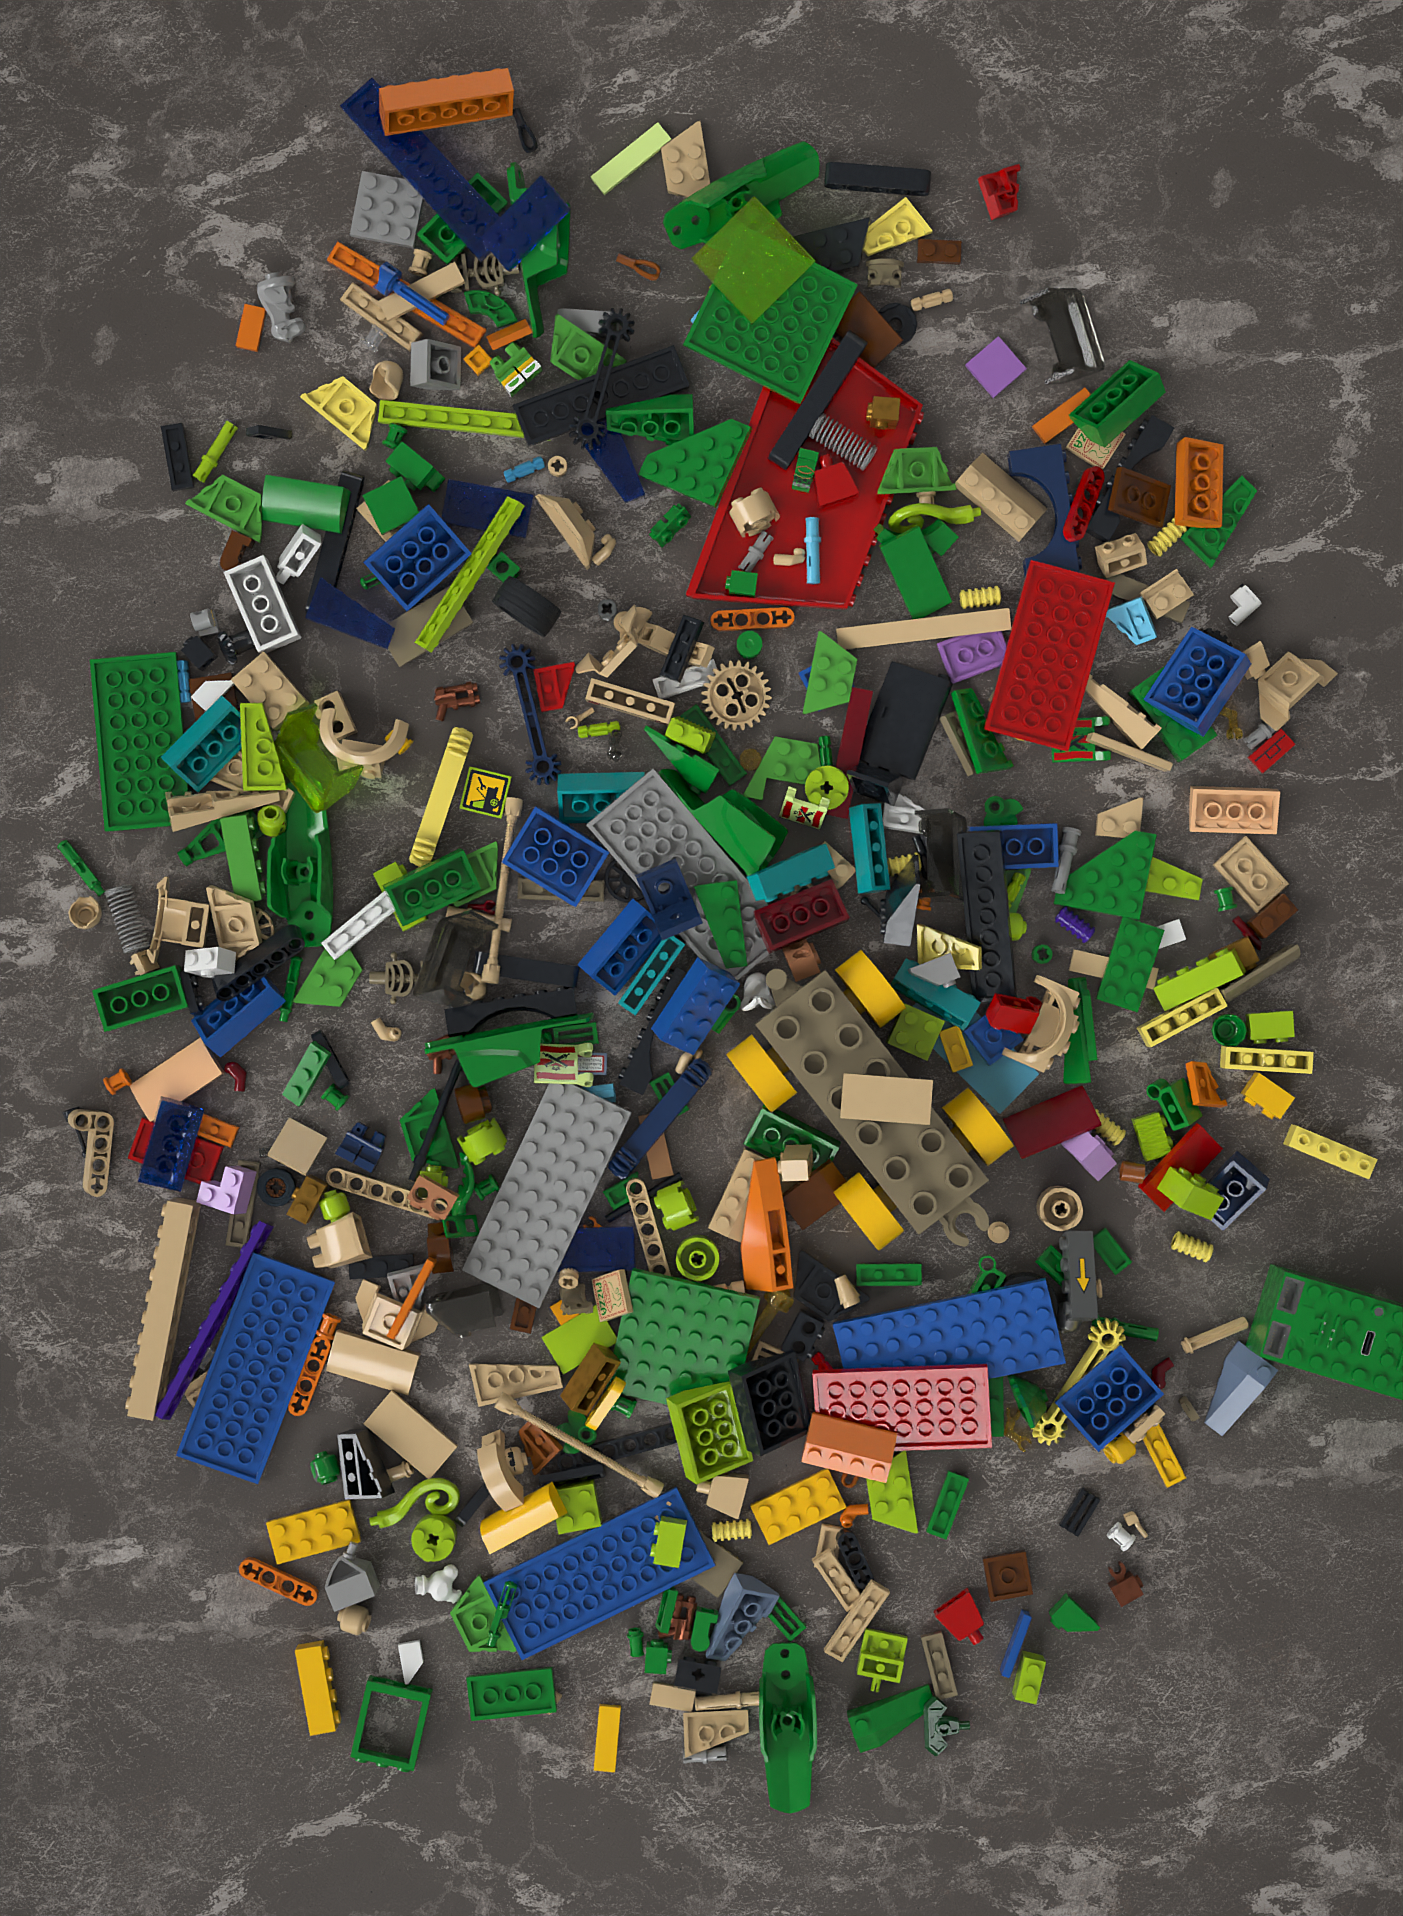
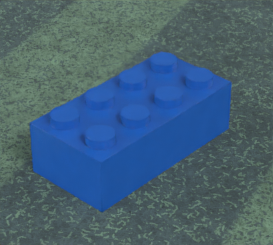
(1027, 844)
(695, 1006)

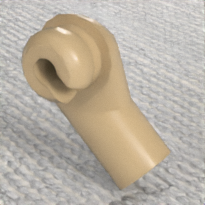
(685, 1059)

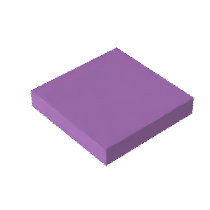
(995, 367)

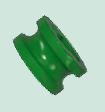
(1035, 956)

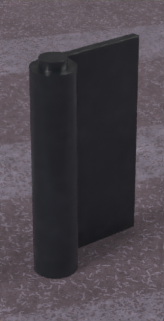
(904, 719)

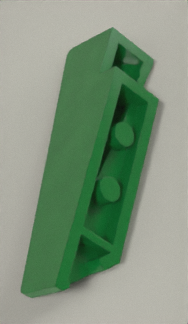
(1083, 1043)

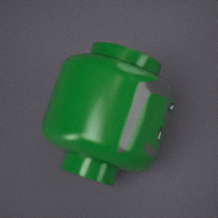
(325, 1468)

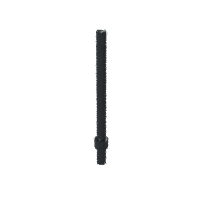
(420, 1160)

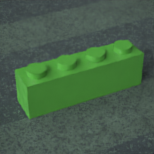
(242, 856)

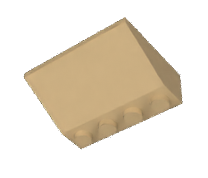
(731, 1209)

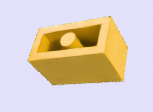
(1267, 1095)

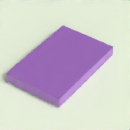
(972, 654)

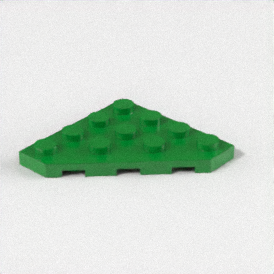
(699, 463)
(1114, 879)

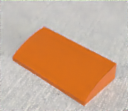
(1199, 483)

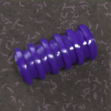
(1074, 924)

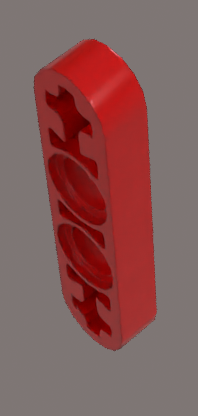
(1081, 502)

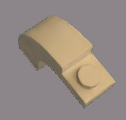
(660, 640)
(496, 1473)

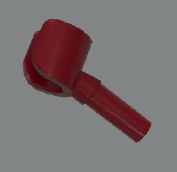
(487, 906)

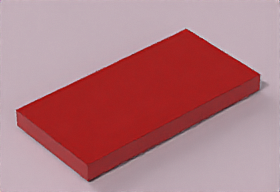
(1191, 1153)
(203, 1157)

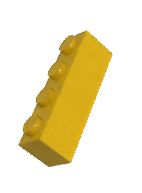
(317, 1687)

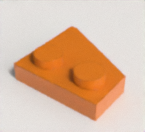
(1203, 1085)

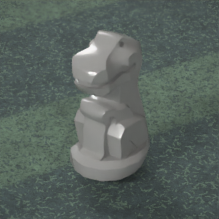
(277, 301)

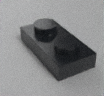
(194, 1001)

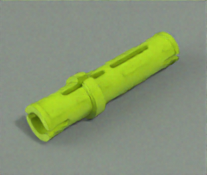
(214, 452)

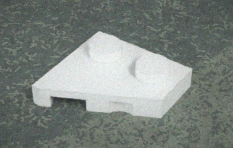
(901, 815)

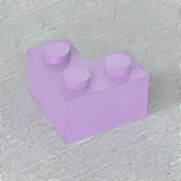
(1091, 1154)
(231, 1193)

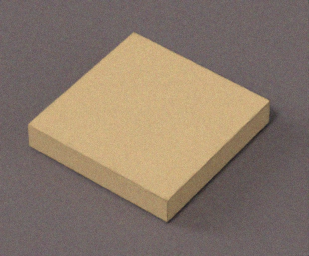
(297, 1146)

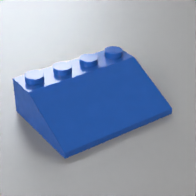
(417, 557)
(1198, 681)
(556, 856)
(1109, 1398)

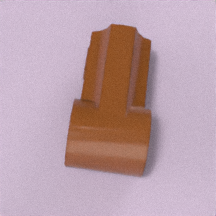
(1131, 1171)

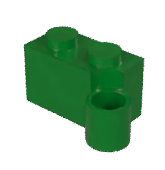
(413, 469)
(1175, 1102)
(987, 1278)

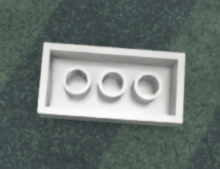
(262, 604)

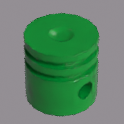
(749, 645)

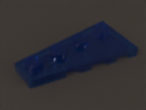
(615, 463)

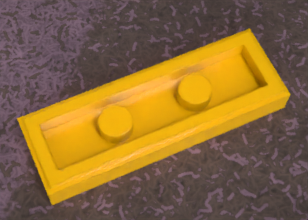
(1163, 1456)
(607, 1738)

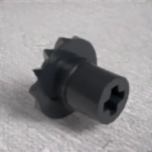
(234, 644)

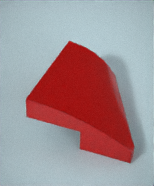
(1000, 191)

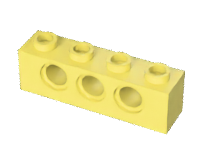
(1181, 1017)
(1266, 1059)
(1330, 1151)

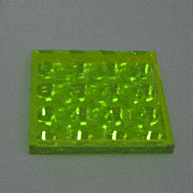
(752, 260)

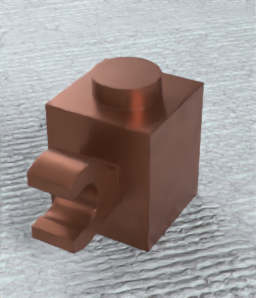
(1125, 1585)

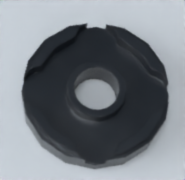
(905, 316)

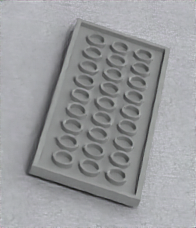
(653, 827)
(546, 1191)

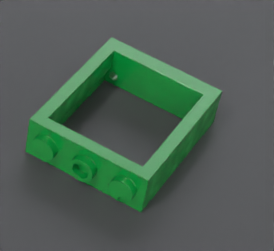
(397, 1689)

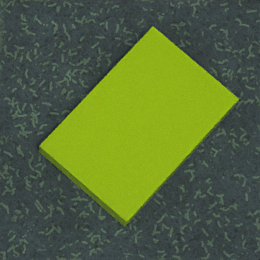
(574, 1338)

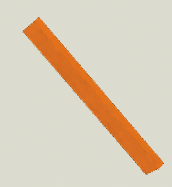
(368, 273)

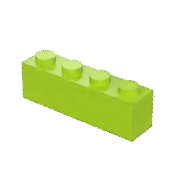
(1199, 979)

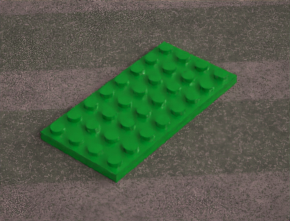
(135, 725)

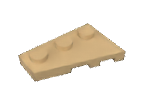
(712, 1728)

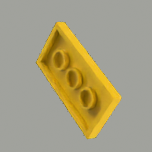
(798, 1506)
(313, 1531)

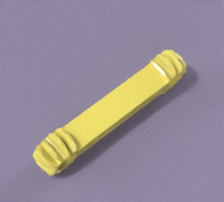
(441, 797)
(1094, 1355)

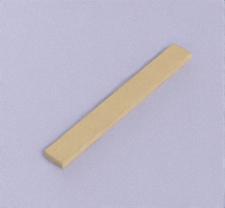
(924, 628)

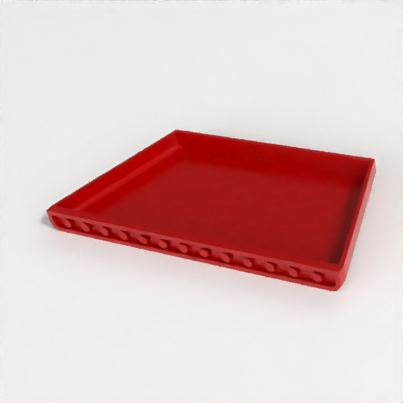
(843, 527)

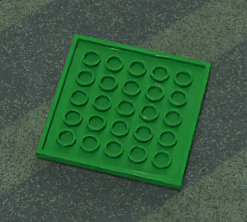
(785, 341)
(680, 1335)

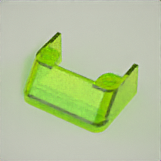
(308, 765)

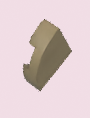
(1188, 1409)

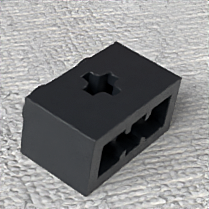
(706, 1684)

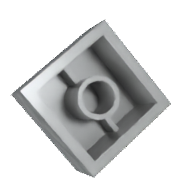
(351, 1580)

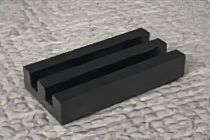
(1087, 1515)

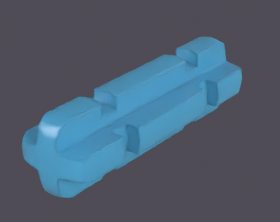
(524, 469)
(183, 677)

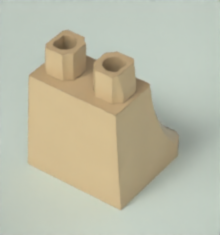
(340, 1242)

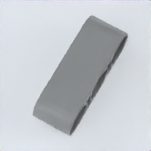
(586, 320)

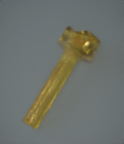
(777, 1301)

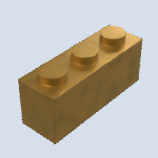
(590, 1379)

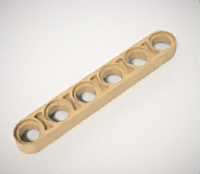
(366, 1190)
(640, 1220)

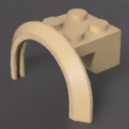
(356, 753)
(178, 921)

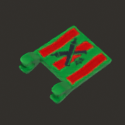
(1079, 748)

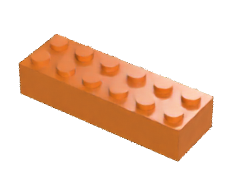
(446, 101)

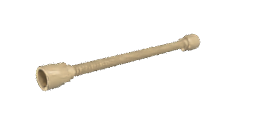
(491, 970)
(649, 1485)

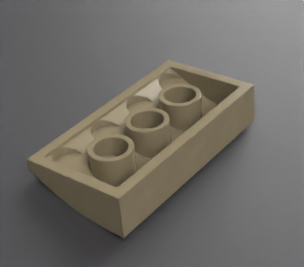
(1261, 972)

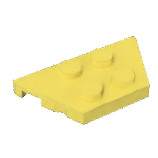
(345, 409)

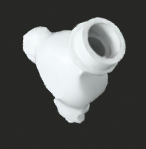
(439, 1585)

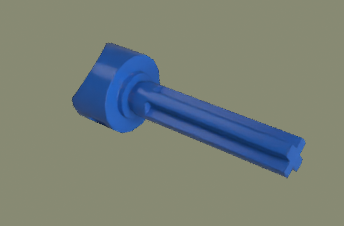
(390, 281)

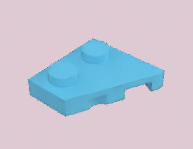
(1133, 620)

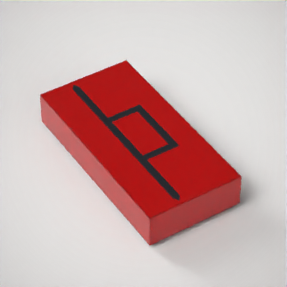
(1271, 750)

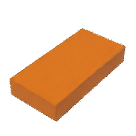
(251, 328)
(509, 334)

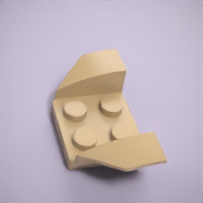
(614, 658)
(1286, 684)
(381, 1311)

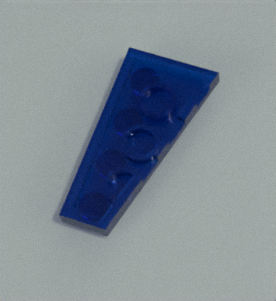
(339, 612)

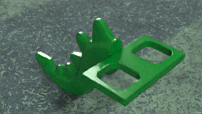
(459, 1209)

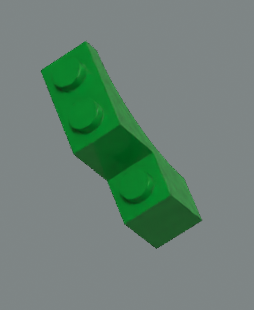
(937, 536)

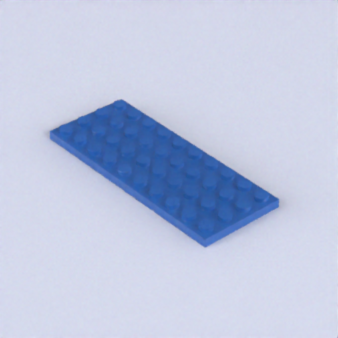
(999, 1327)
(255, 1368)
(595, 1575)

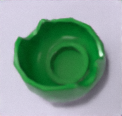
(1228, 1030)

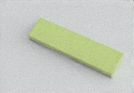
(630, 158)

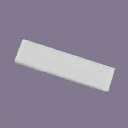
(358, 926)

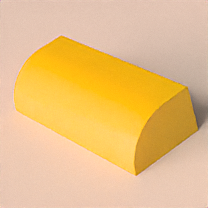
(509, 1526)

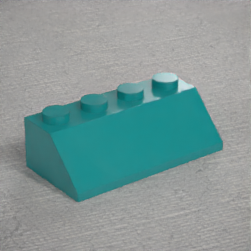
(206, 745)
(587, 794)

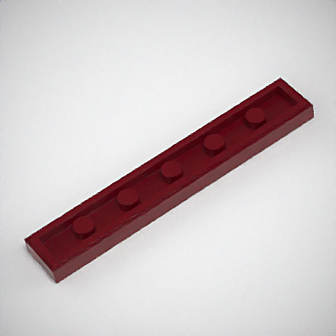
(852, 741)

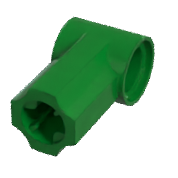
(726, 1015)

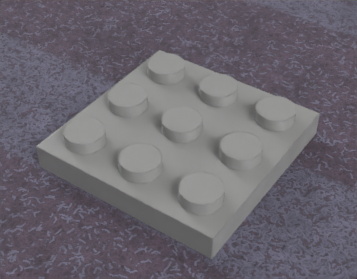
(386, 210)

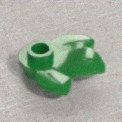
(1005, 814)
(575, 1428)

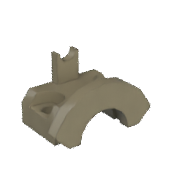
(884, 272)
(574, 1300)

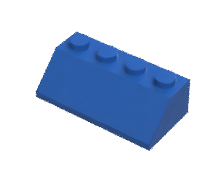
(622, 948)
(230, 1021)

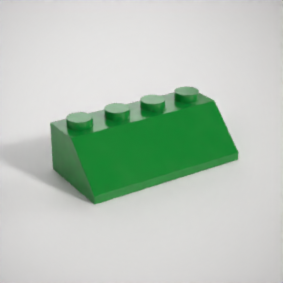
(1118, 402)

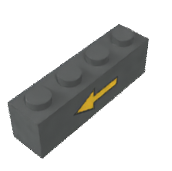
(1079, 1276)

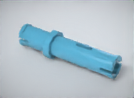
(812, 546)

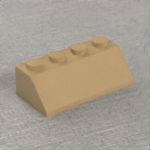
(1000, 497)

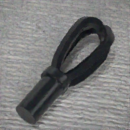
(521, 124)
(921, 851)

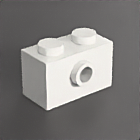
(210, 961)

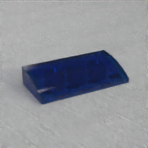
(170, 1144)

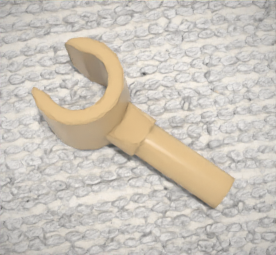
(579, 718)
(1131, 1519)

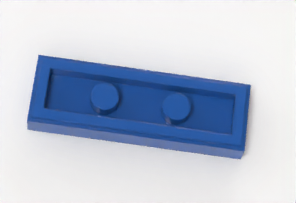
(1015, 1643)

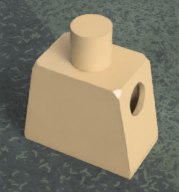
(725, 1492)

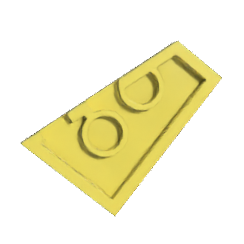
(895, 227)
(934, 944)

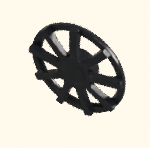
(625, 880)

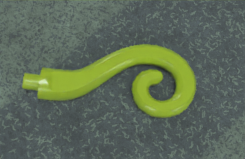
(913, 513)
(393, 1515)

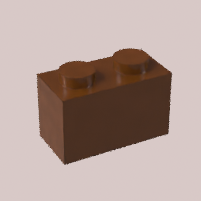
(1272, 916)

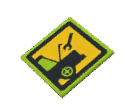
(485, 792)

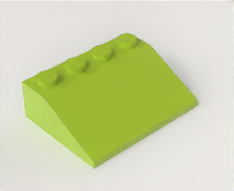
(708, 1431)

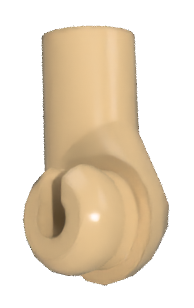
(606, 551)
(788, 560)
(384, 1032)

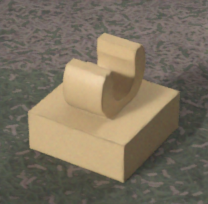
(143, 963)

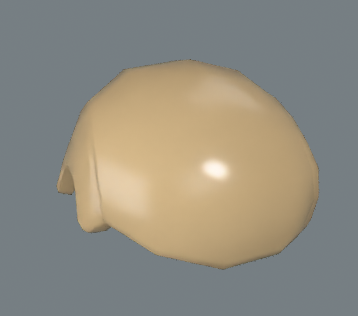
(85, 912)

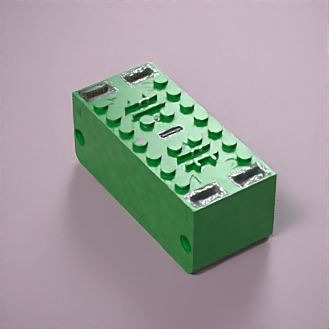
(1330, 1331)

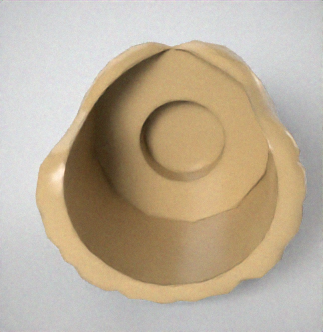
(393, 377)
(479, 987)

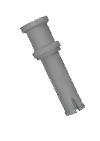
(1067, 850)

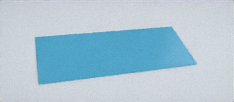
(995, 1083)

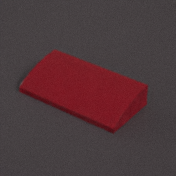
(800, 916)
(1052, 1122)

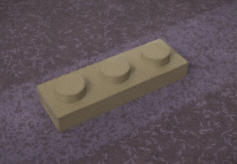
(955, 733)
(939, 1665)

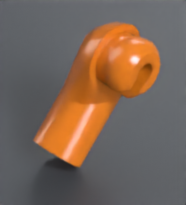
(851, 1512)

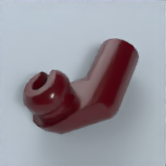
(238, 1074)
(1158, 1372)

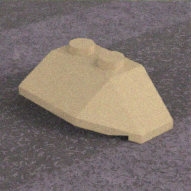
(571, 525)

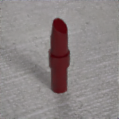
(1247, 931)

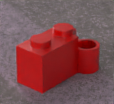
(1013, 1013)

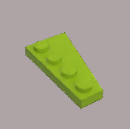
(259, 755)
(1173, 881)

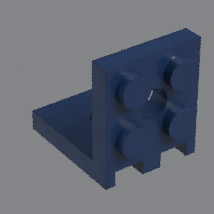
(671, 909)

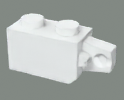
(298, 553)

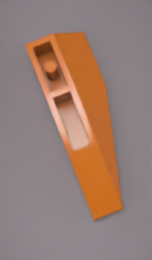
(765, 1232)

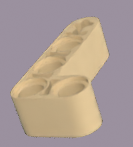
(93, 1153)

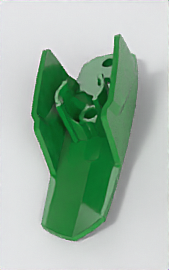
(766, 179)
(546, 260)
(734, 822)
(302, 871)
(501, 1050)
(787, 1726)

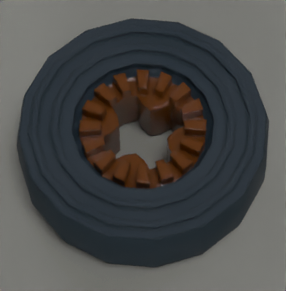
(269, 1178)

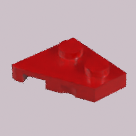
(553, 685)

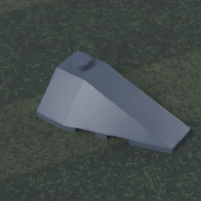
(1238, 1386)
(741, 1608)

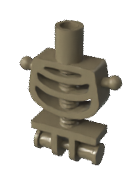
(485, 271)
(380, 977)

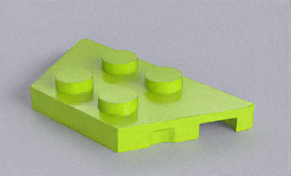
(893, 1500)

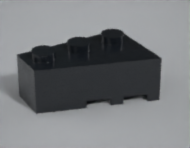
(362, 1466)

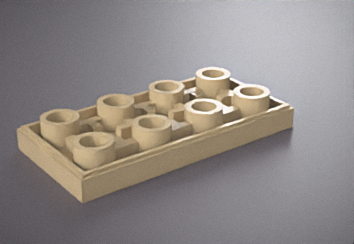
(886, 1099)
(410, 1434)

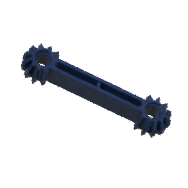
(530, 713)
(660, 1118)

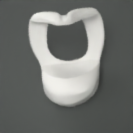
(757, 989)

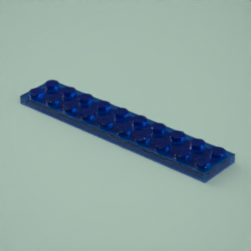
(425, 171)

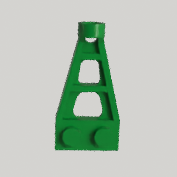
(213, 827)

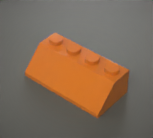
(849, 1447)

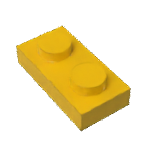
(955, 1048)

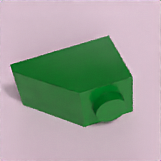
(1071, 1616)

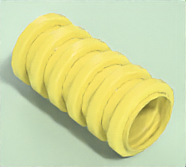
(1165, 538)
(980, 597)
(897, 864)
(1109, 1130)
(1192, 1247)
(731, 1530)

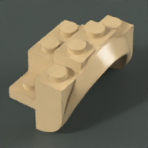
(1051, 1028)

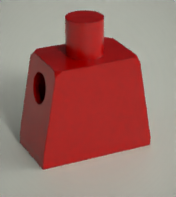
(833, 483)
(961, 1617)

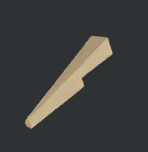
(1125, 717)
(212, 805)

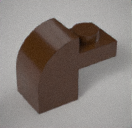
(440, 1248)

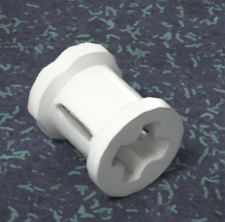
(1121, 1536)

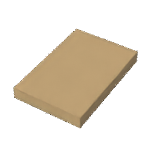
(1251, 874)

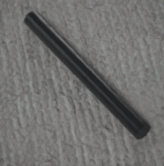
(651, 1193)

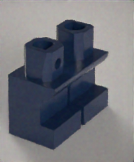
(355, 1141)

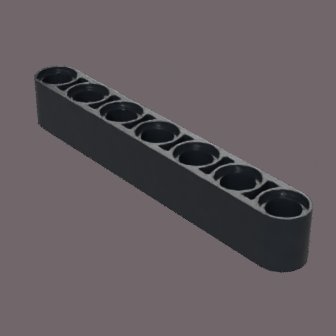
(817, 399)
(336, 544)

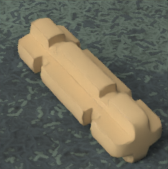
(931, 300)

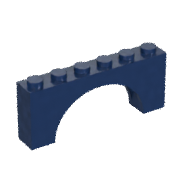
(1046, 468)

